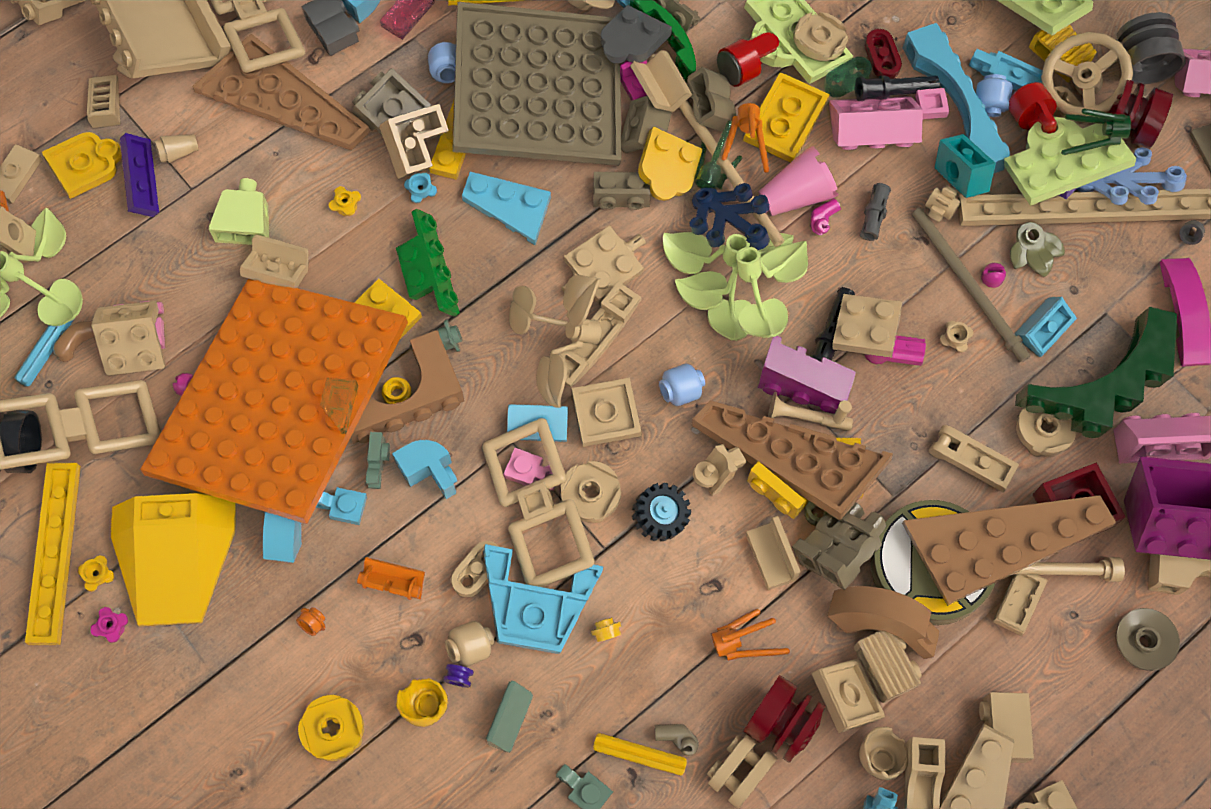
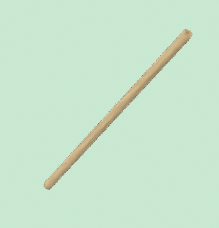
(727, 168)

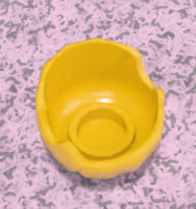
(422, 702)

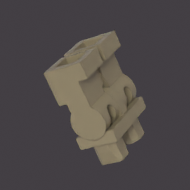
(841, 546)

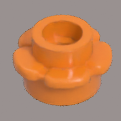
(311, 621)

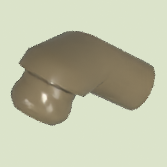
(679, 735)

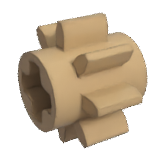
(943, 203)

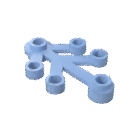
(1126, 180)

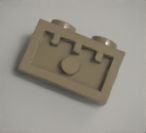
(620, 190)

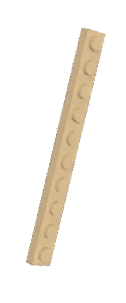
(1083, 208)

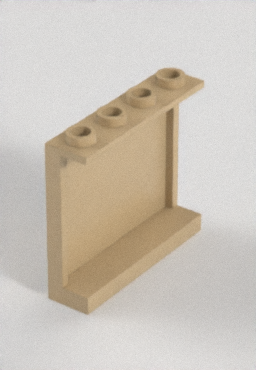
(163, 34)

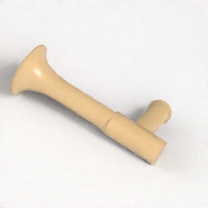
(836, 420)

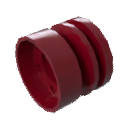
(1145, 113)
(785, 719)

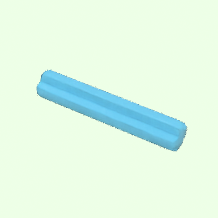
(39, 354)

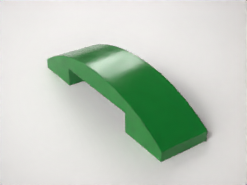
(679, 41)

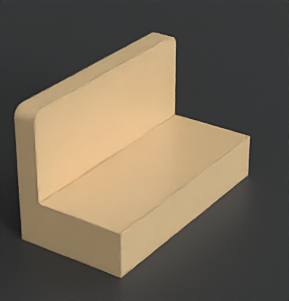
(662, 82)
(773, 554)

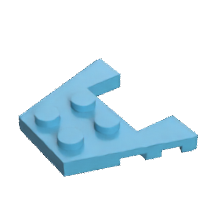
(533, 614)

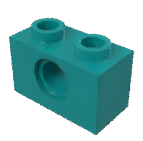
(964, 165)

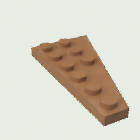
(282, 97)
(806, 460)
(988, 545)

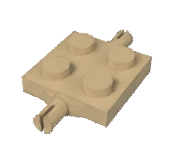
(606, 258)

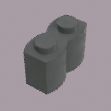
(331, 24)

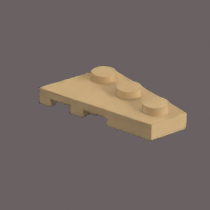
(983, 774)

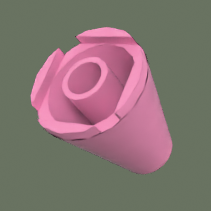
(800, 184)

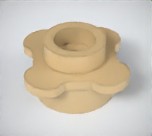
(960, 329)

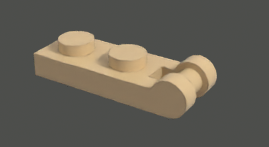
(974, 458)

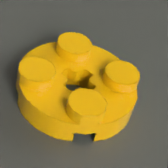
(315, 720)

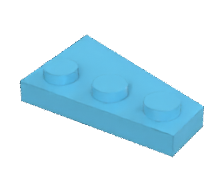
(513, 204)

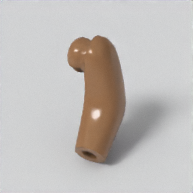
(71, 339)

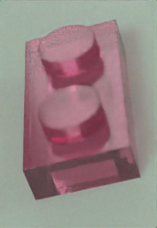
(404, 16)

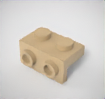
(275, 262)

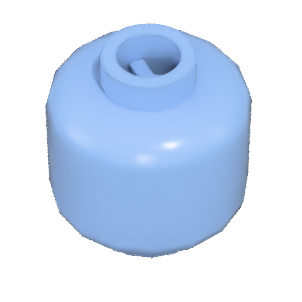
(442, 62)
(994, 94)
(681, 384)

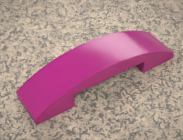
(1191, 311)

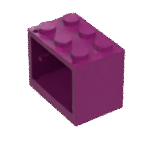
(1170, 507)

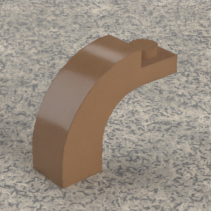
(885, 611)

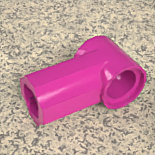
(906, 351)

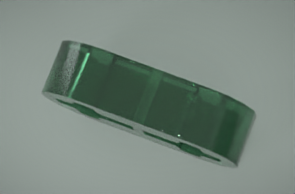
(845, 73)

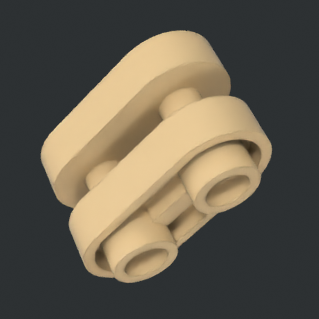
(722, 773)

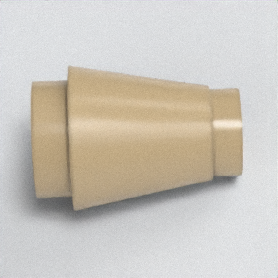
(175, 147)

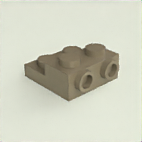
(387, 99)

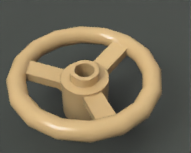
(1079, 73)

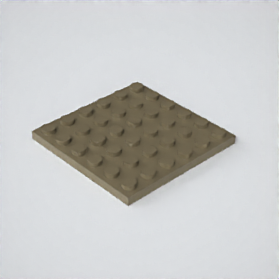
(535, 85)

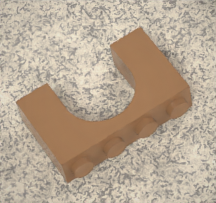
(436, 392)

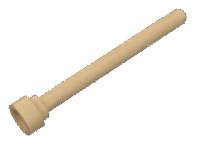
(1109, 569)

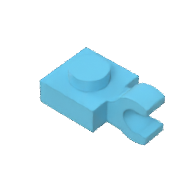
(344, 505)

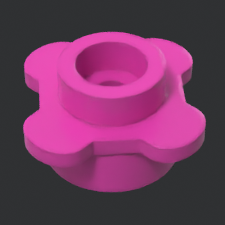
(114, 632)

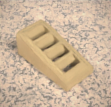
(105, 117)

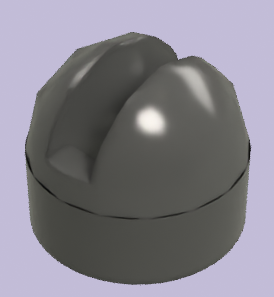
(1186, 229)

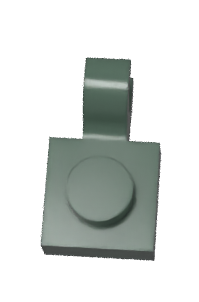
(587, 791)

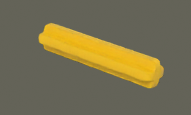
(640, 754)

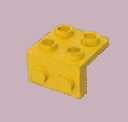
(778, 492)

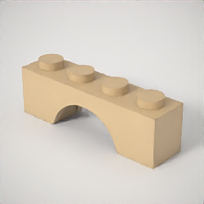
(1175, 573)
(924, 773)

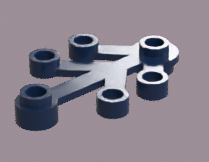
(709, 200)

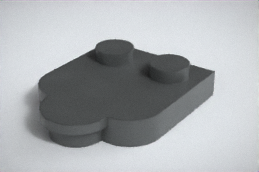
(633, 36)

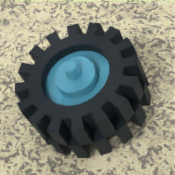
(661, 512)

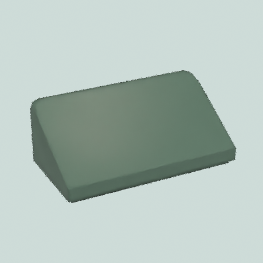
(509, 717)

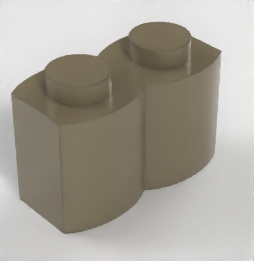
(711, 98)

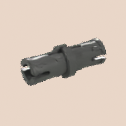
(875, 212)

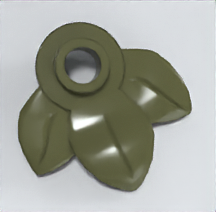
(1036, 252)

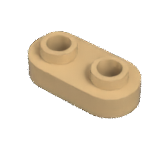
(472, 568)

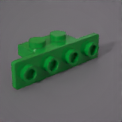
(425, 265)

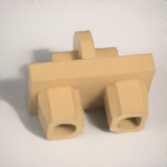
(718, 468)

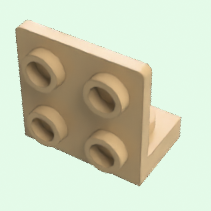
(128, 338)

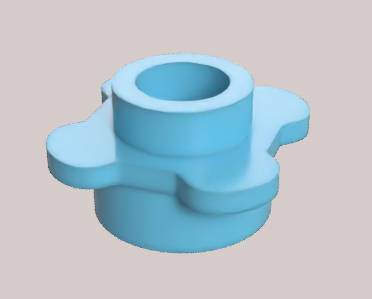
(416, 181)

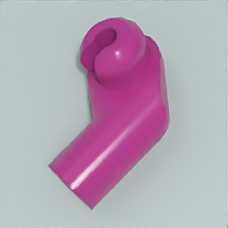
(821, 215)

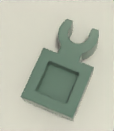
(377, 453)

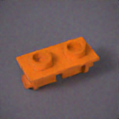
(392, 578)

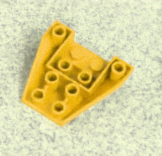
(172, 553)

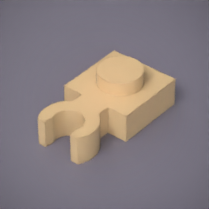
(1051, 797)

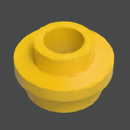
(393, 384)
(606, 629)

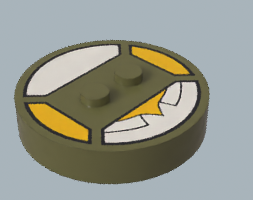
(901, 569)

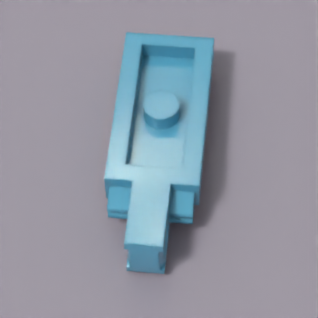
(999, 63)

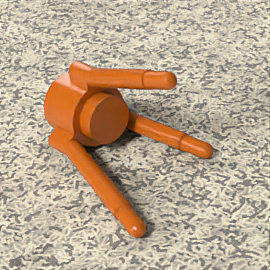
(749, 122)
(728, 638)

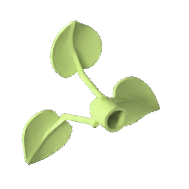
(690, 252)
(64, 297)
(760, 319)

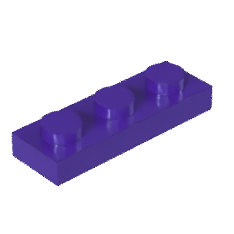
(139, 175)

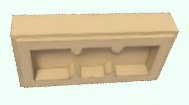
(17, 171)
(1020, 602)

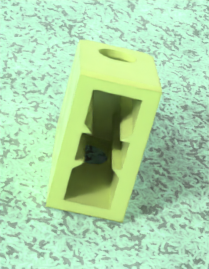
(240, 215)

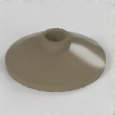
(1161, 637)

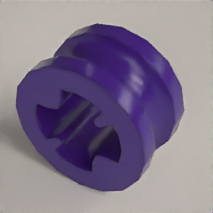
(458, 675)

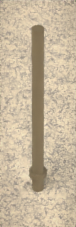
(1012, 341)

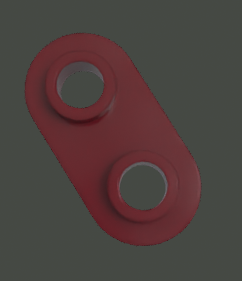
(885, 56)

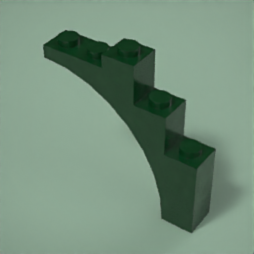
(1092, 404)

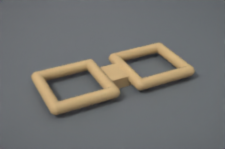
(252, 14)
(79, 423)
(537, 504)

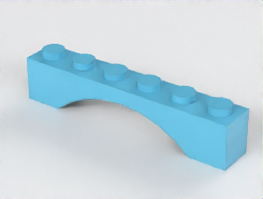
(931, 55)

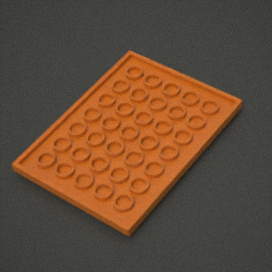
(253, 407)

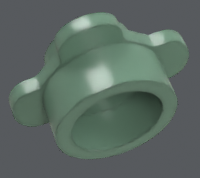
(450, 336)

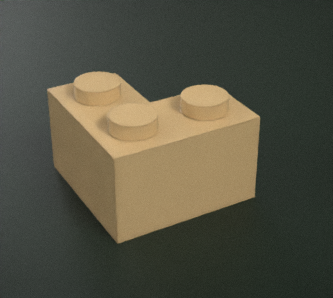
(406, 138)

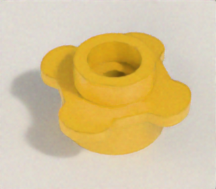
(347, 208)
(89, 567)

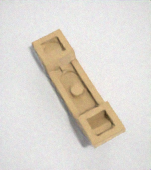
(612, 316)

